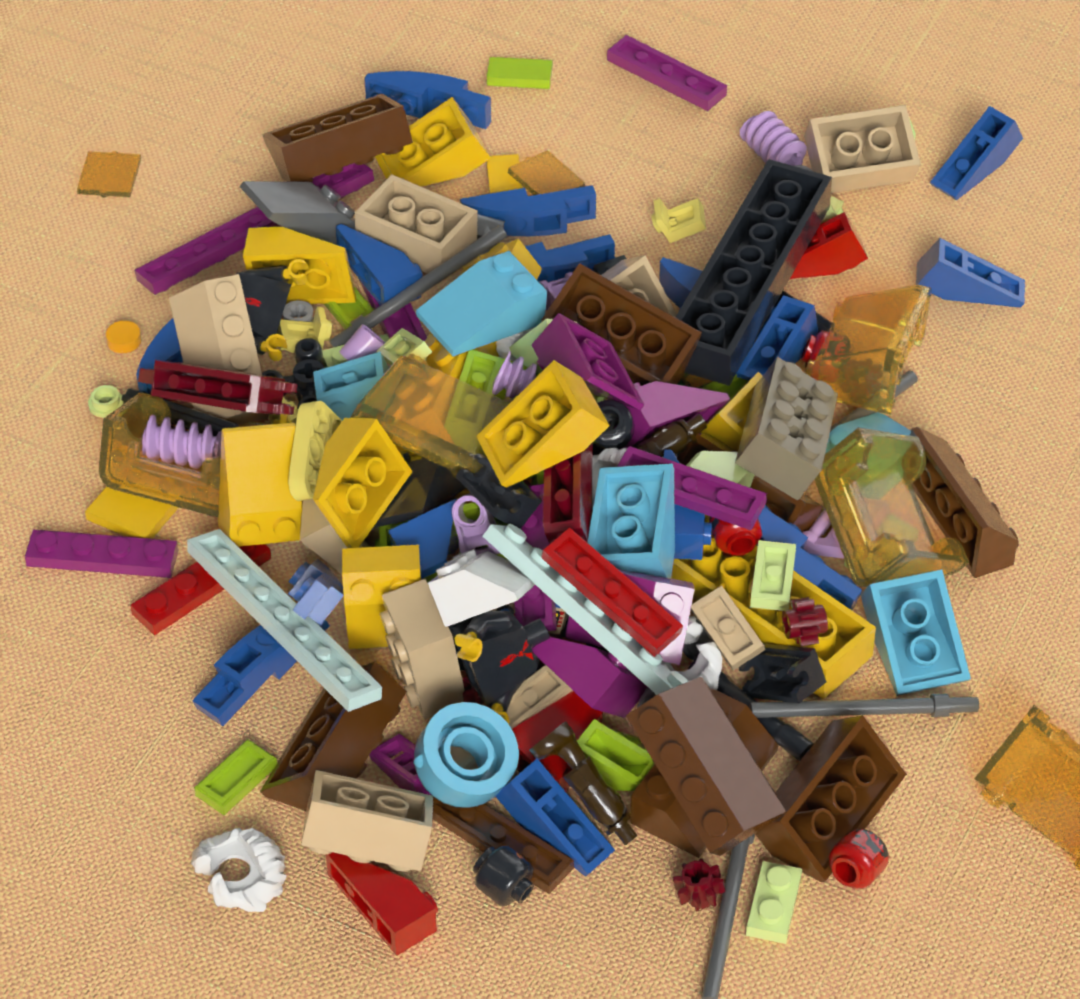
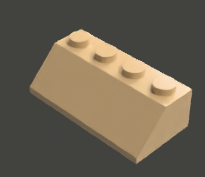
(217, 334)

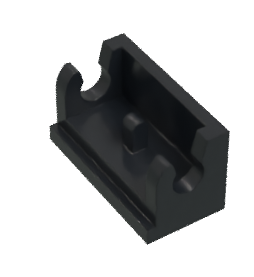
(509, 504)
(784, 673)

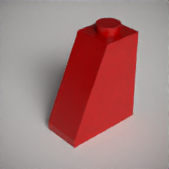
(530, 732)

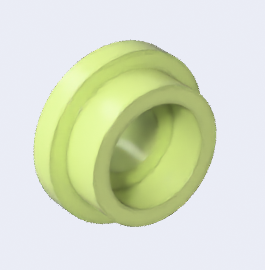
(104, 400)

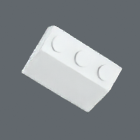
(476, 585)

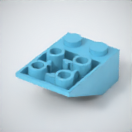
(347, 383)

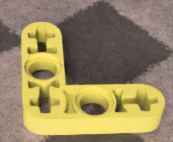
(312, 431)

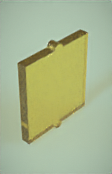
(109, 174)
(544, 174)

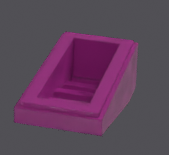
(398, 769)

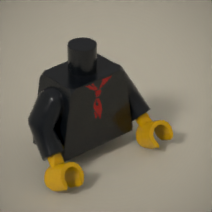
(265, 299)
(498, 655)

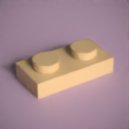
(727, 628)

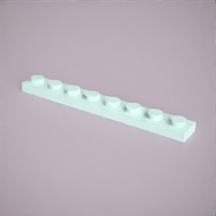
(511, 544)
(275, 613)

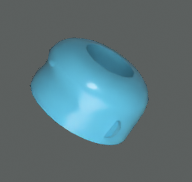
(484, 737)

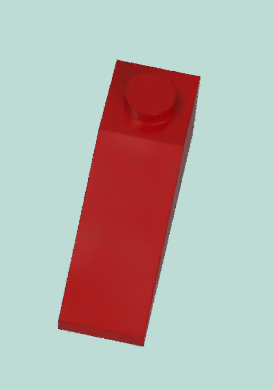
(831, 250)
(386, 901)

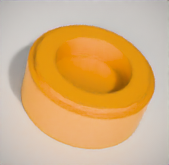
(123, 336)

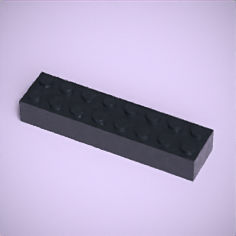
(753, 267)

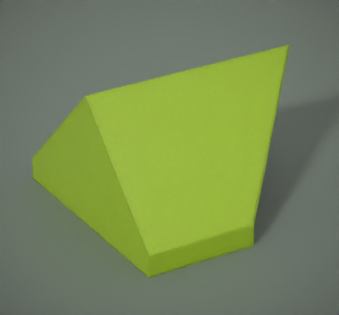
(617, 756)

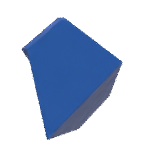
(432, 535)

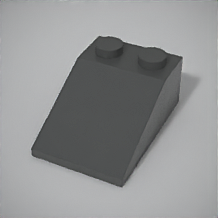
(301, 207)

